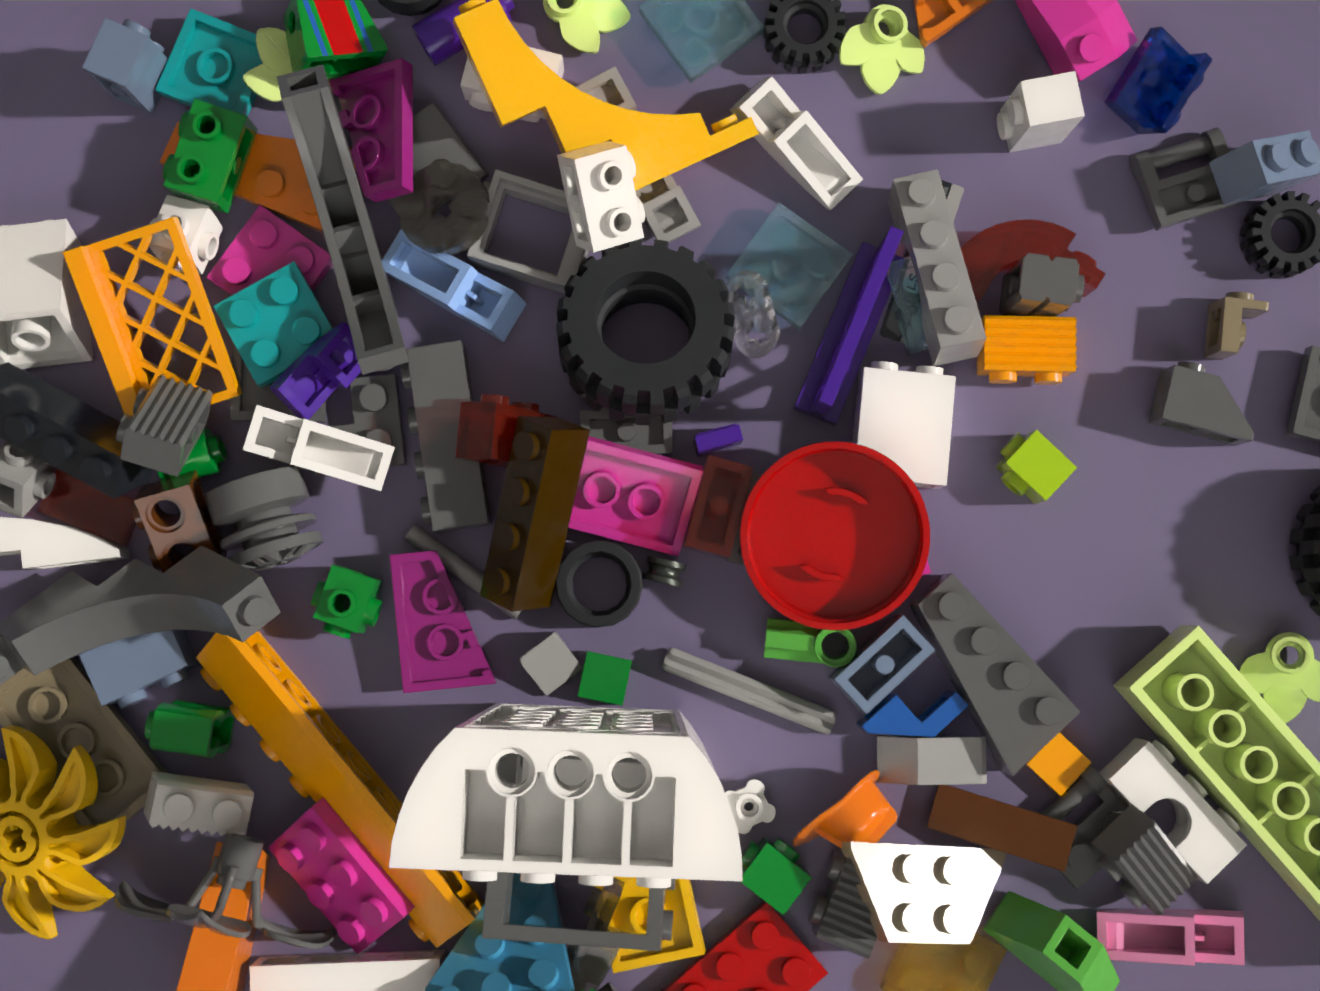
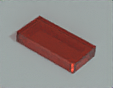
(90, 509)

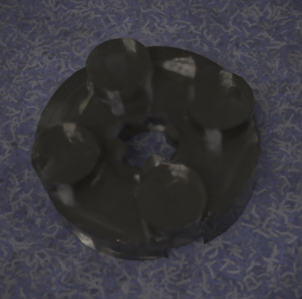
(469, 207)

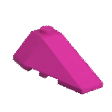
(1078, 33)

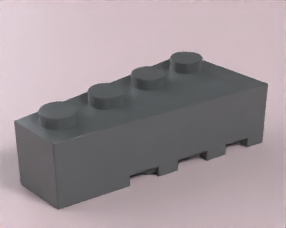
(1002, 685)

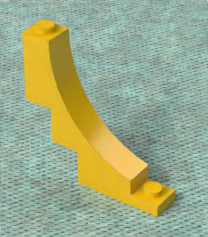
(522, 84)

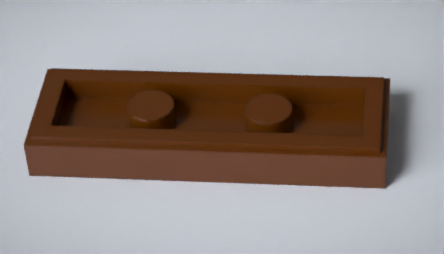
(1002, 826)

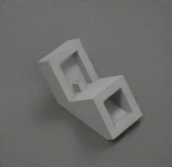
(931, 760)

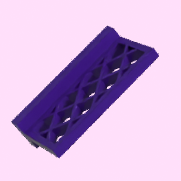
(849, 331)

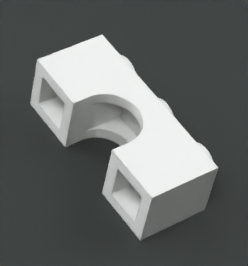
(1201, 835)

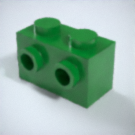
(209, 155)

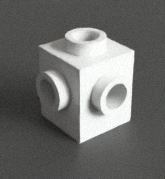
(199, 228)

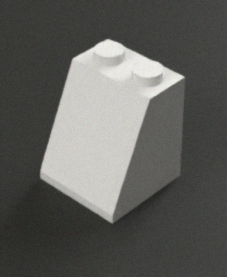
(38, 298)

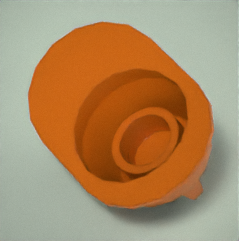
(858, 817)

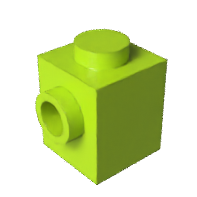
(1033, 466)

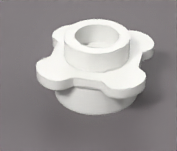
(761, 809)

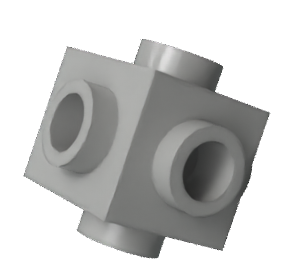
(22, 480)

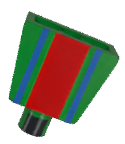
(332, 35)

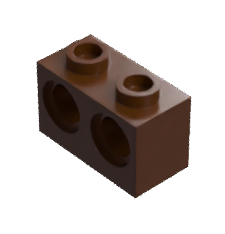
(164, 530)

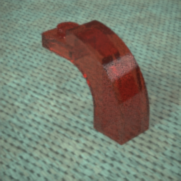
(1010, 241)

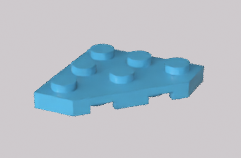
(510, 964)

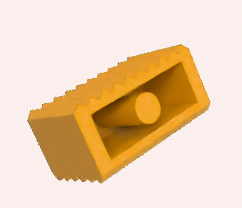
(1028, 347)

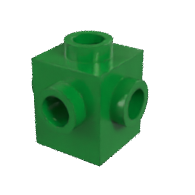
(330, 598)

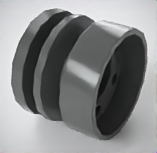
(264, 518)

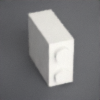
(907, 418)

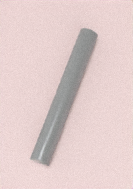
(452, 562)

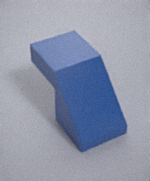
(895, 718)

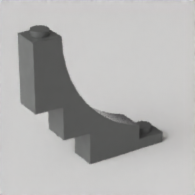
(77, 616)

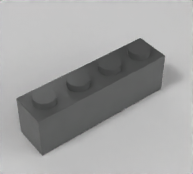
(454, 486)

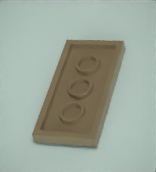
(66, 713)

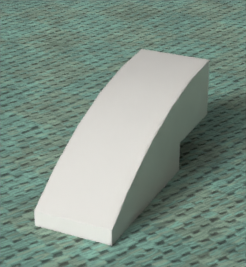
(797, 143)
(318, 448)
(55, 545)

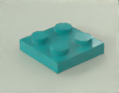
(210, 64)
(274, 322)

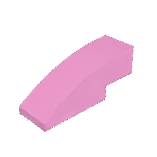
(1174, 936)

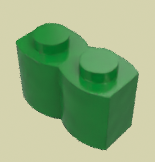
(190, 728)

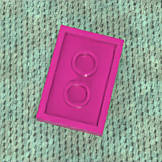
(635, 496)
(340, 876)

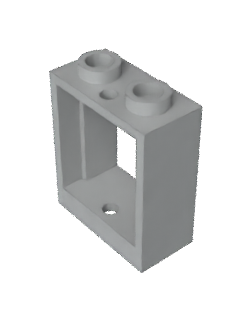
(536, 193)

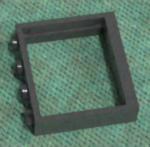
(499, 895)

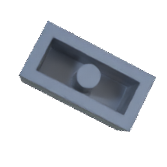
(127, 63)
(1266, 166)
(882, 663)
(134, 664)

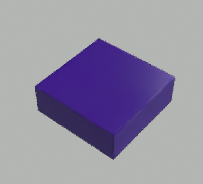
(717, 439)

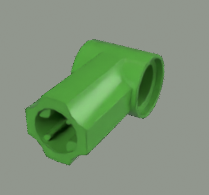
(803, 643)

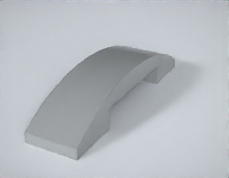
(664, 203)

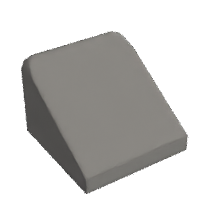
(550, 663)

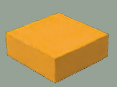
(1058, 764)

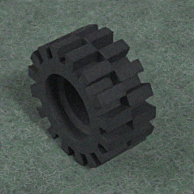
(798, 54)
(1260, 241)

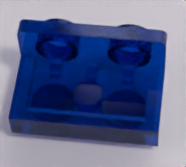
(1157, 83)

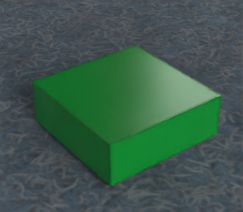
(604, 678)

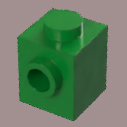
(773, 873)

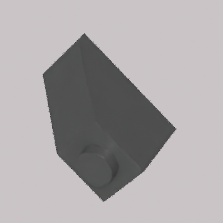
(1198, 405)

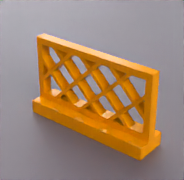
(114, 326)

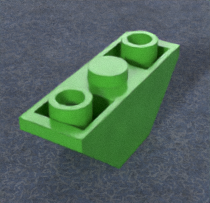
(1051, 945)

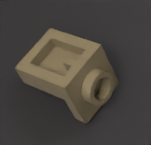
(1224, 323)

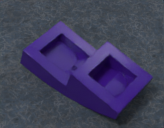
(318, 372)

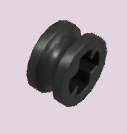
(664, 571)

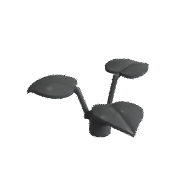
(235, 867)

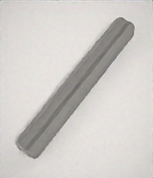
(749, 690)

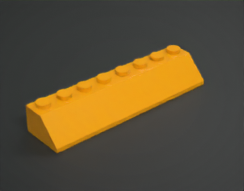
(331, 767)

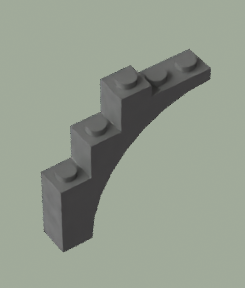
(344, 219)

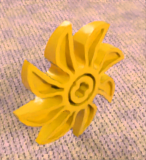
(40, 837)

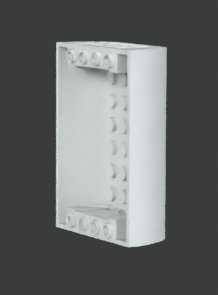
(567, 813)

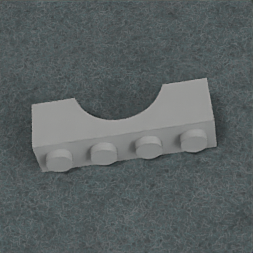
(946, 294)

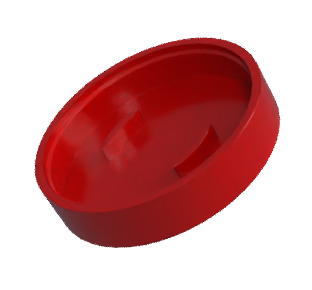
(835, 535)

